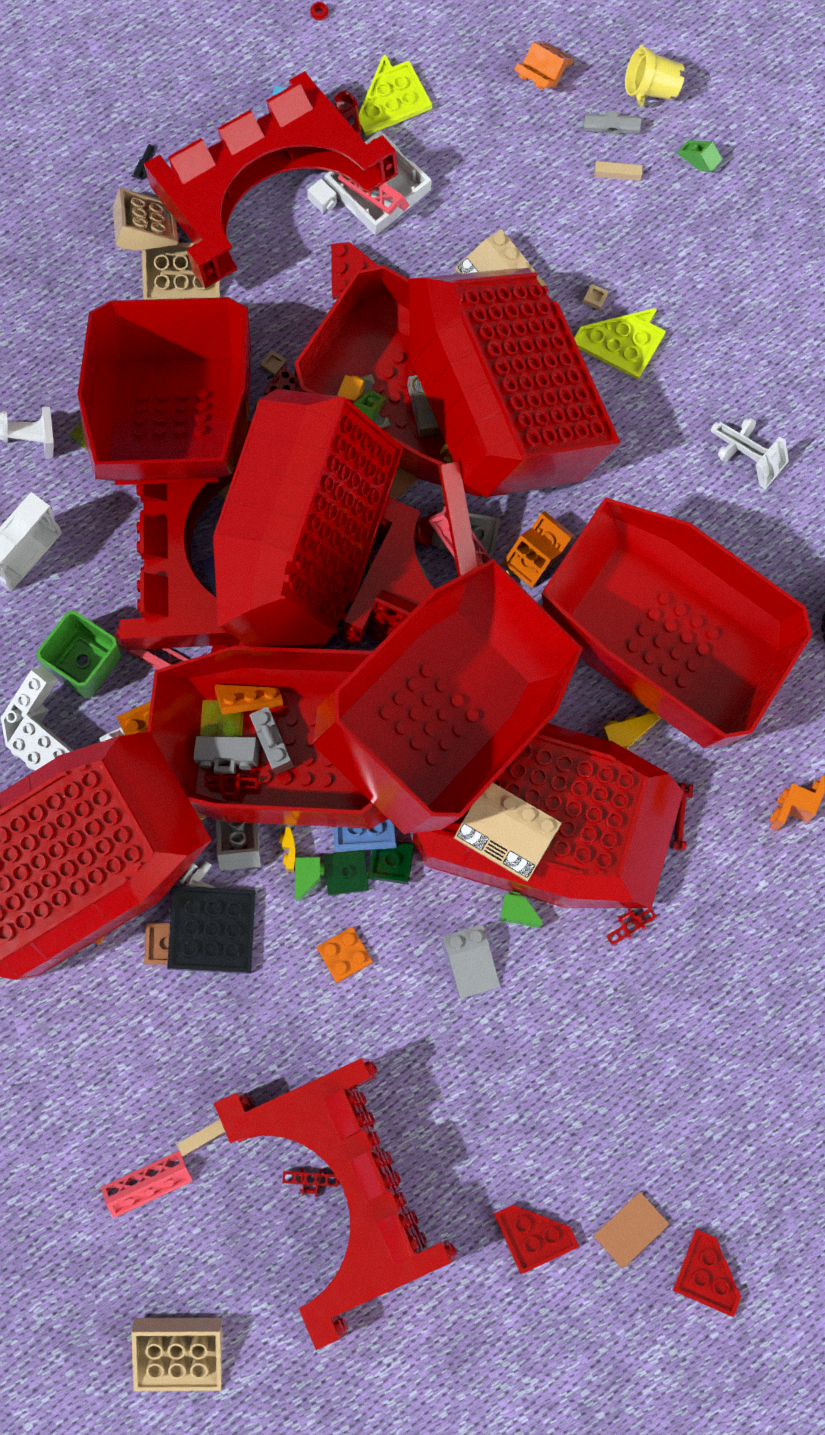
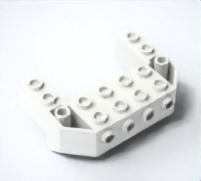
(23, 726)

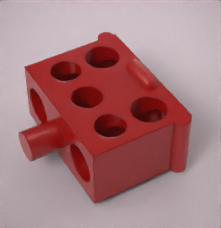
(281, 381)

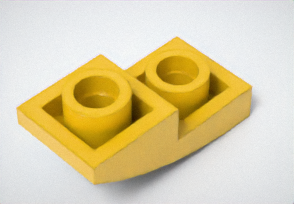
(288, 844)

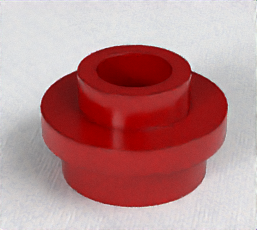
(319, 6)

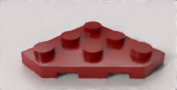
(344, 263)
(533, 1237)
(707, 1276)

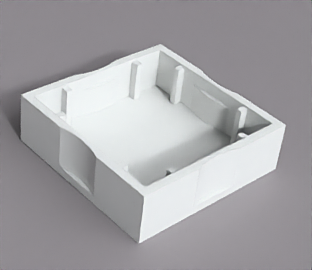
(409, 182)
(25, 539)

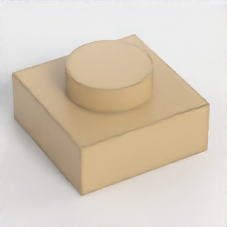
(595, 297)
(273, 363)

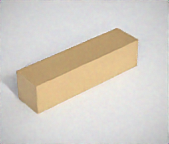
(618, 170)
(201, 1138)

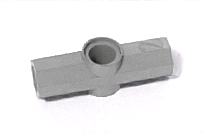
(612, 123)

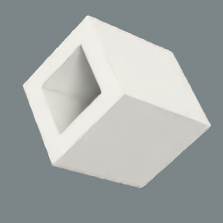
(322, 196)

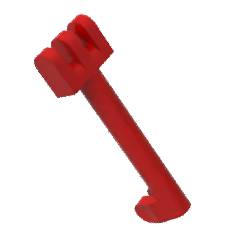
(678, 843)

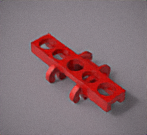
(237, 785)
(626, 931)
(304, 1182)

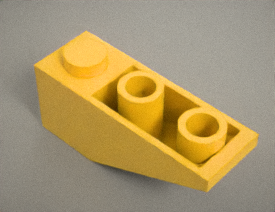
(629, 731)

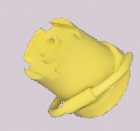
(652, 76)

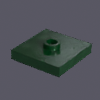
(392, 863)
(346, 872)

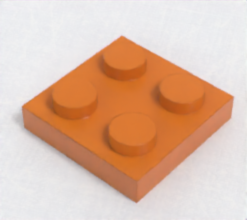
(344, 954)

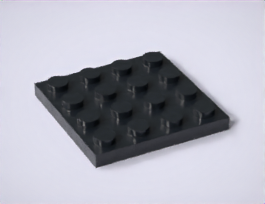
(211, 929)

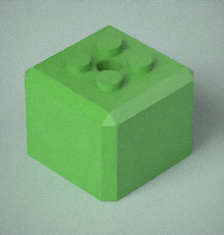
(77, 638)

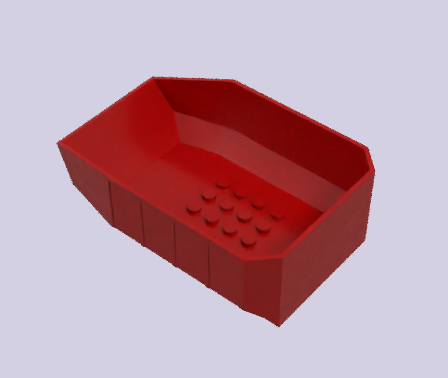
(366, 336)
(506, 381)
(165, 389)
(300, 519)
(677, 621)
(448, 699)
(304, 795)
(611, 833)
(89, 849)

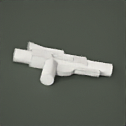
(194, 880)

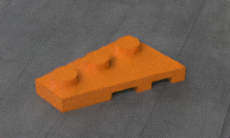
(246, 698)

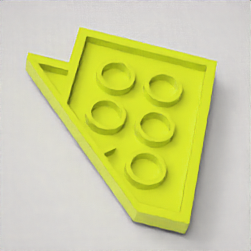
(392, 97)
(622, 341)

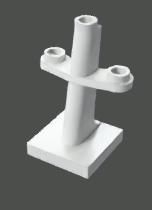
(32, 431)
(769, 461)

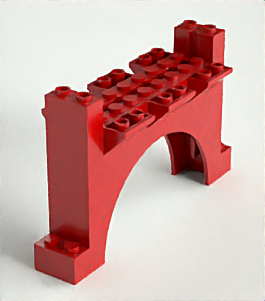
(296, 134)
(393, 581)
(172, 600)
(383, 1237)

